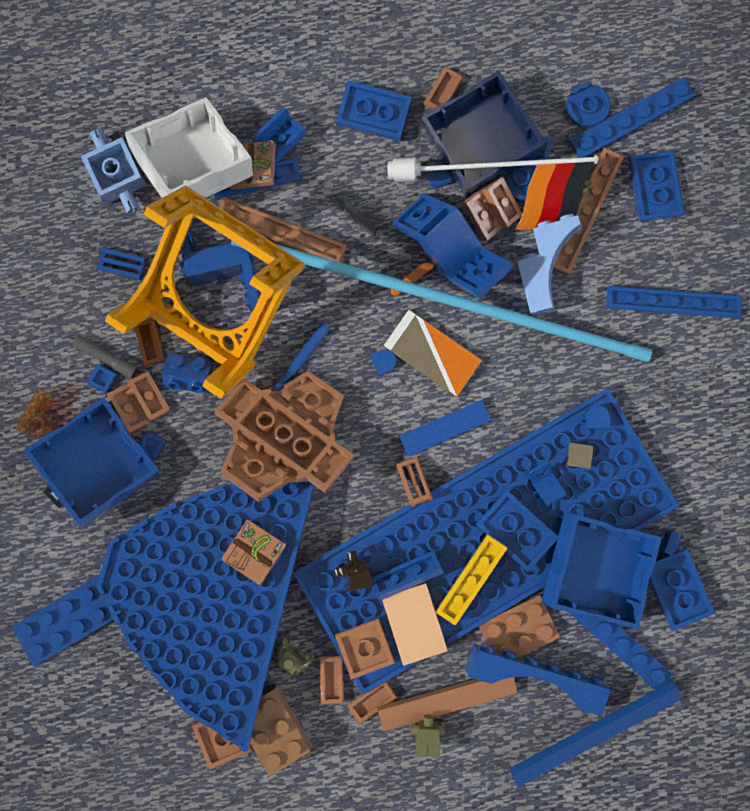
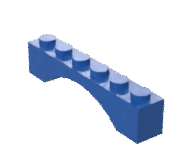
(494, 665)

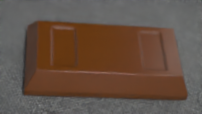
(150, 342)

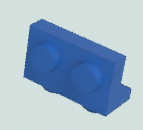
(283, 131)
(186, 372)

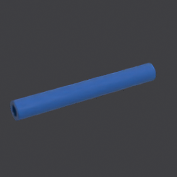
(302, 357)

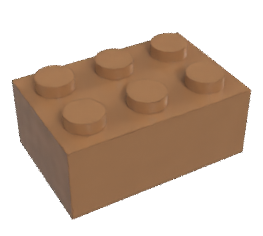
(278, 733)

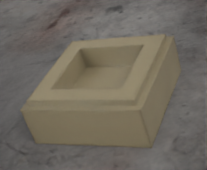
(579, 455)

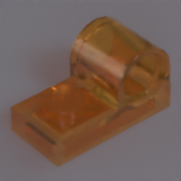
(39, 403)

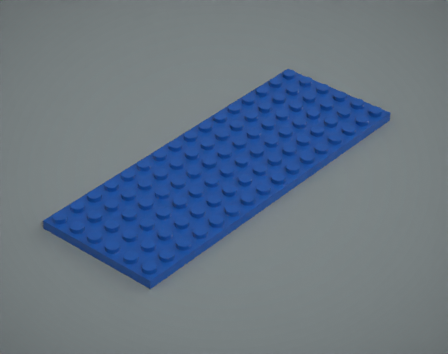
(617, 489)

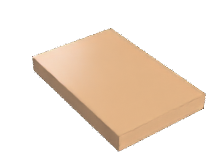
(414, 624)

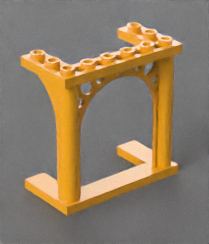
(176, 215)

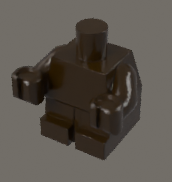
(356, 573)

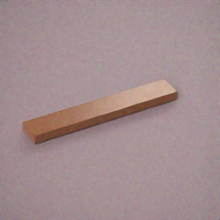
(590, 204)
(285, 232)
(443, 701)

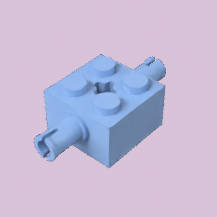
(101, 167)

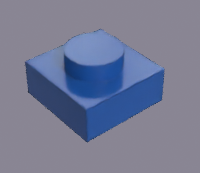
(670, 542)

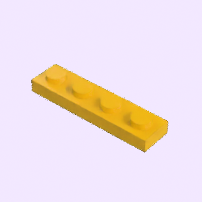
(471, 579)

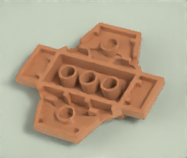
(283, 436)

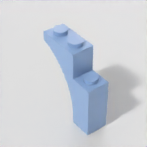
(538, 269)

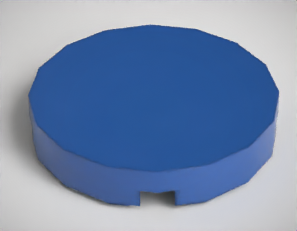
(582, 111)

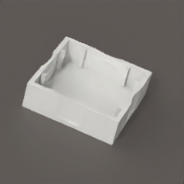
(190, 150)

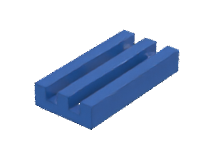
(103, 260)

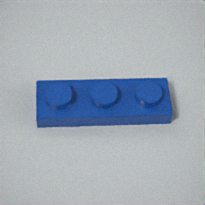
(406, 575)

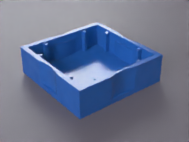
(91, 463)
(601, 570)

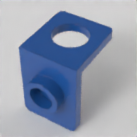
(547, 484)

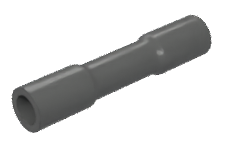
(116, 363)

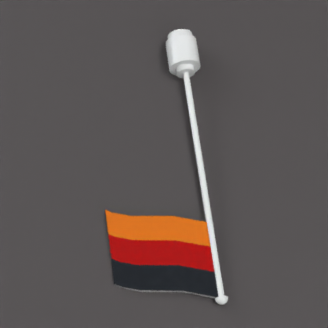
(552, 192)

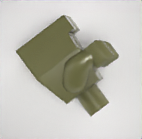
(290, 659)
(427, 736)

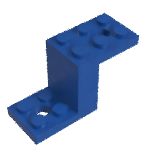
(452, 245)
(218, 264)

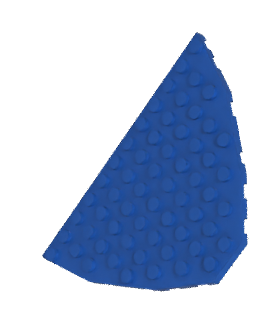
(194, 616)

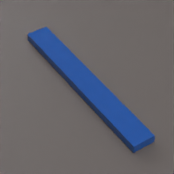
(595, 734)

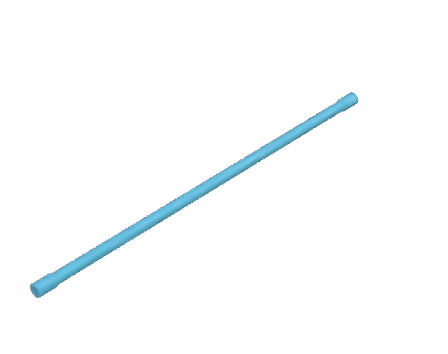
(631, 350)

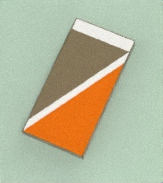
(432, 353)

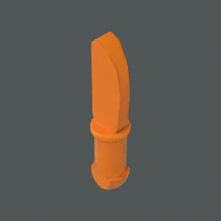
(415, 275)

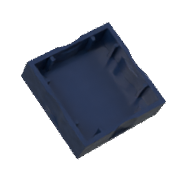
(483, 128)

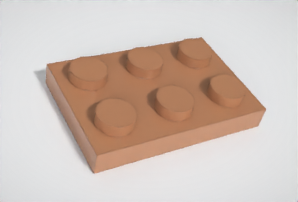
(520, 627)

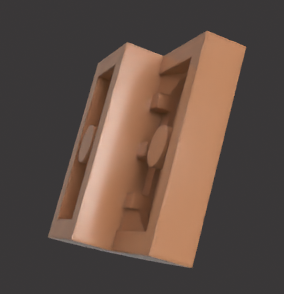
(492, 208)
(138, 402)

